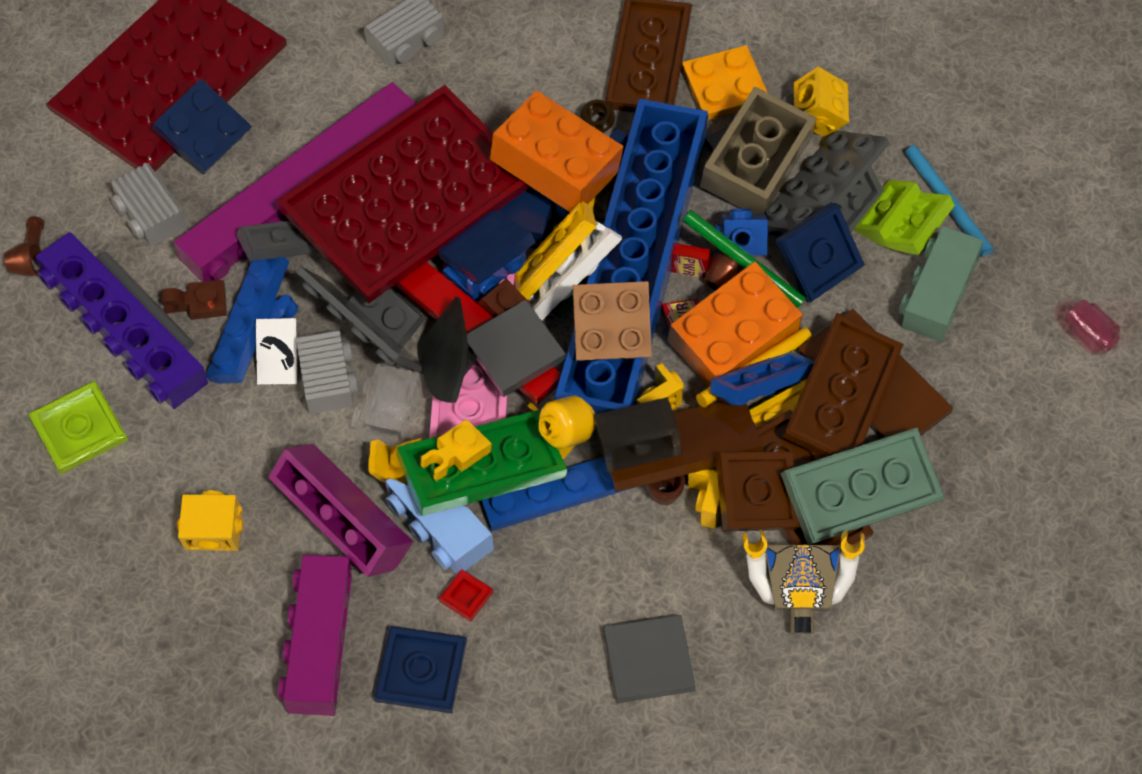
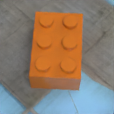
(555, 152)
(734, 324)

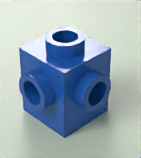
(754, 225)

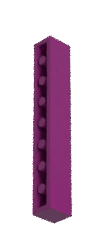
(213, 243)

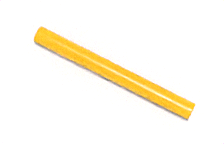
(788, 344)

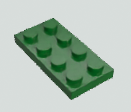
(516, 461)

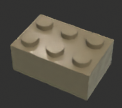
(758, 152)

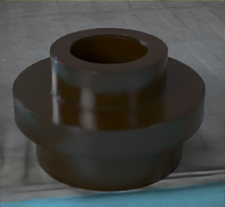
(598, 107)

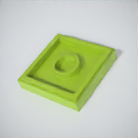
(78, 427)

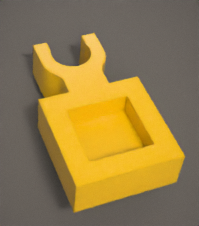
(457, 447)

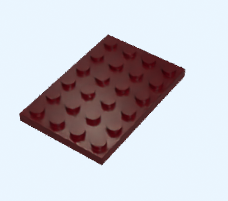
(155, 66)
(402, 194)

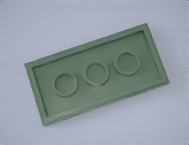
(862, 486)

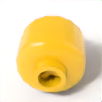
(566, 421)

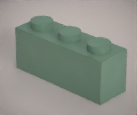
(940, 283)

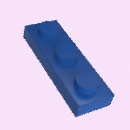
(761, 378)

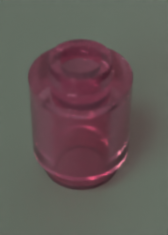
(1093, 326)

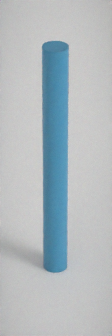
(939, 187)

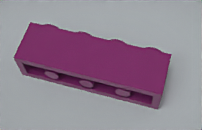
(340, 509)
(317, 635)

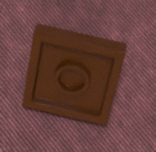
(754, 491)

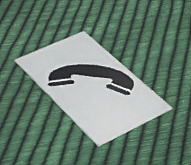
(276, 351)

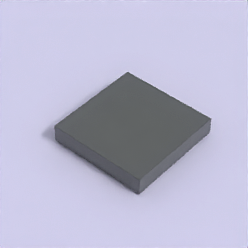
(515, 348)
(649, 659)

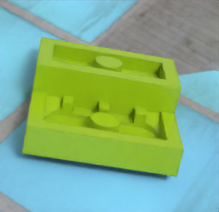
(904, 217)

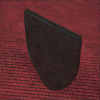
(446, 354)

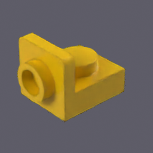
(669, 386)
(384, 462)
(708, 498)

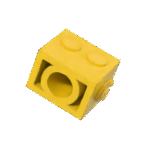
(823, 98)
(210, 521)

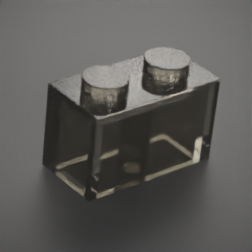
(638, 434)

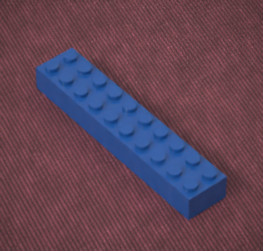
(648, 214)

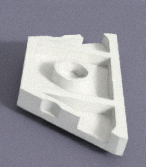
(574, 269)

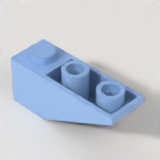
(454, 534)

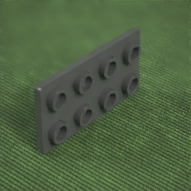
(835, 174)
(384, 322)

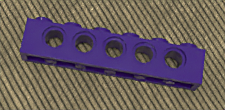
(70, 259)

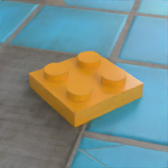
(722, 80)

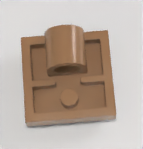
(612, 320)

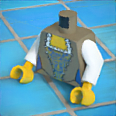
(802, 576)

